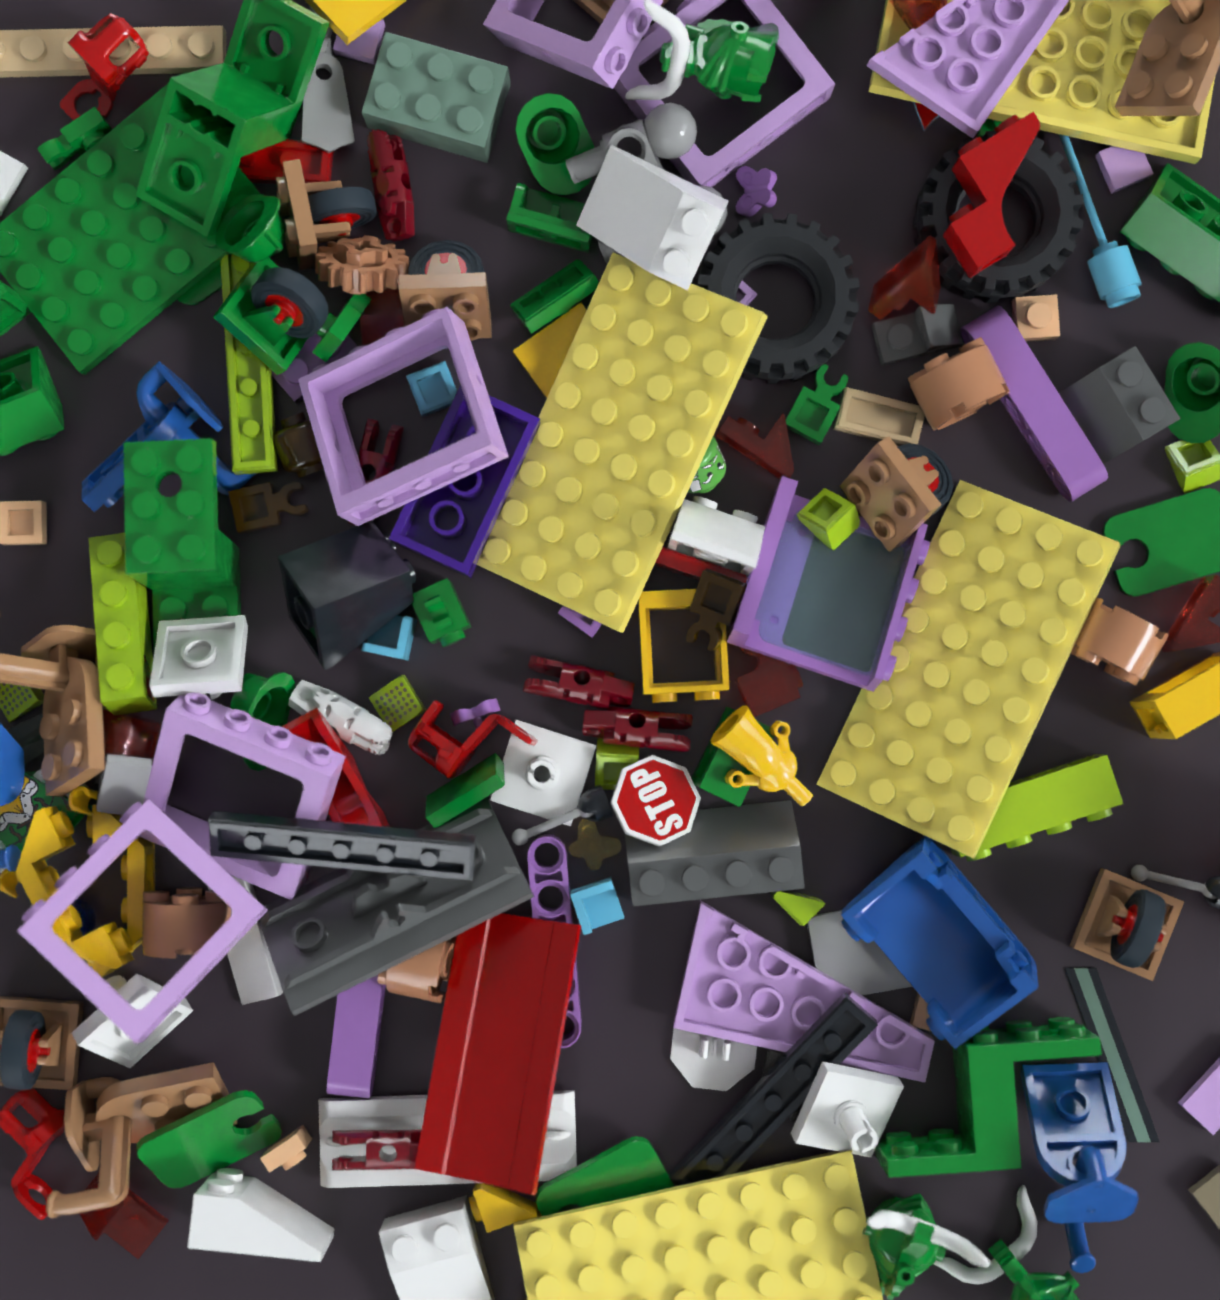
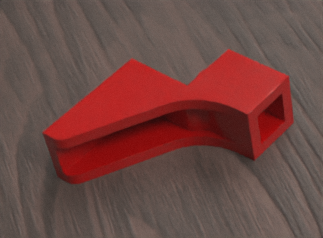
(984, 173)
(351, 799)

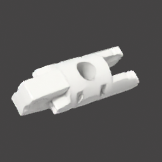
(346, 718)

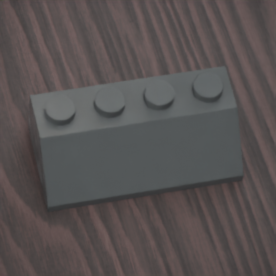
(722, 856)

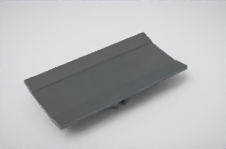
(370, 921)

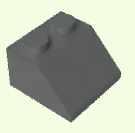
(1119, 405)

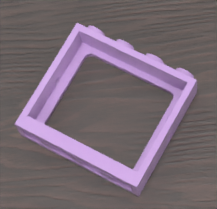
(598, 60)
(710, 170)
(403, 346)
(266, 744)
(41, 916)

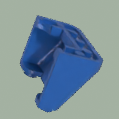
(943, 941)

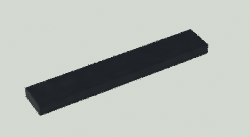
(342, 845)
(776, 1093)

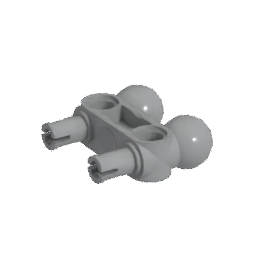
(665, 133)

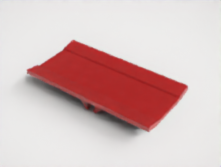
(498, 1051)

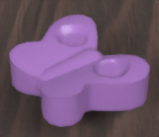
(757, 190)
(475, 713)

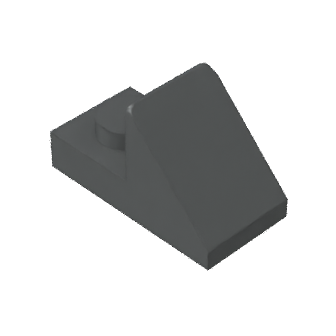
(917, 334)

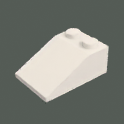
(651, 216)
(717, 536)
(253, 1219)
(436, 1253)

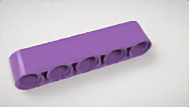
(1038, 407)
(557, 876)
(356, 1040)

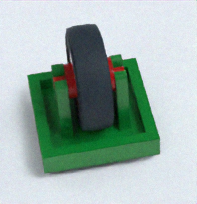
(273, 313)

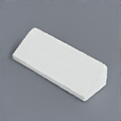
(252, 963)

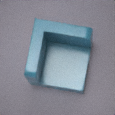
(393, 638)
(596, 904)

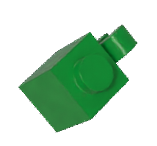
(441, 613)

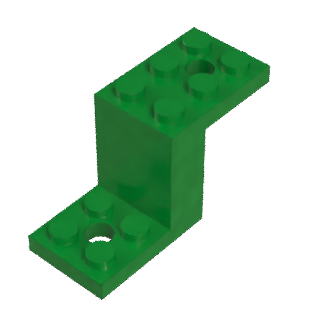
(230, 111)
(176, 539)
(985, 1100)

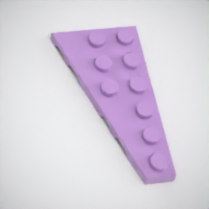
(967, 56)
(768, 998)

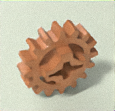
(361, 264)

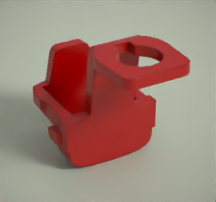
(95, 51)
(451, 753)
(34, 1142)

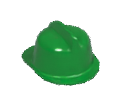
(548, 135)
(252, 228)
(1194, 391)
(264, 700)

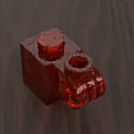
(768, 684)
(130, 735)

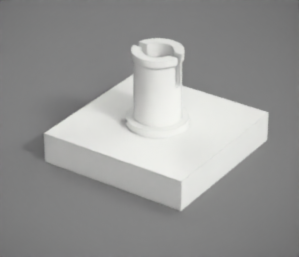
(199, 656)
(544, 776)
(108, 1040)
(846, 1109)

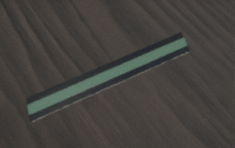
(1101, 1022)

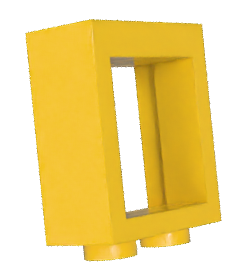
(668, 692)
(1181, 701)

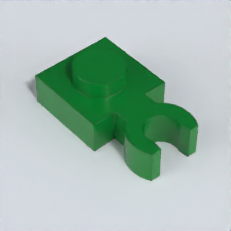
(75, 138)
(337, 328)
(814, 410)

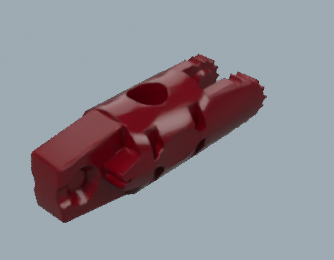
(391, 185)
(374, 461)
(597, 688)
(619, 727)
(403, 1141)

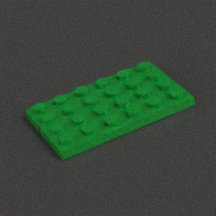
(98, 256)

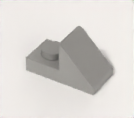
(122, 783)

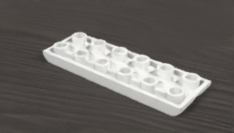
(407, 1114)

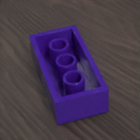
(458, 518)

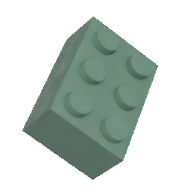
(436, 97)

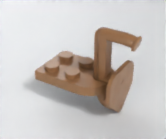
(1174, 62)
(72, 707)
(122, 1117)

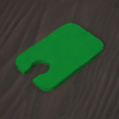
(1178, 540)
(207, 1140)
(614, 1174)

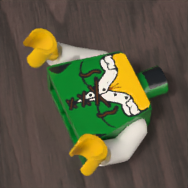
(18, 816)

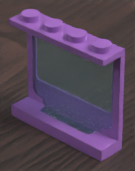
(826, 605)

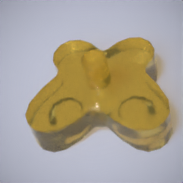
(593, 846)

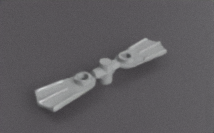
(326, 105)

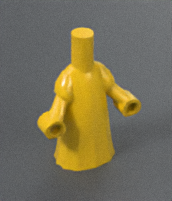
(770, 765)

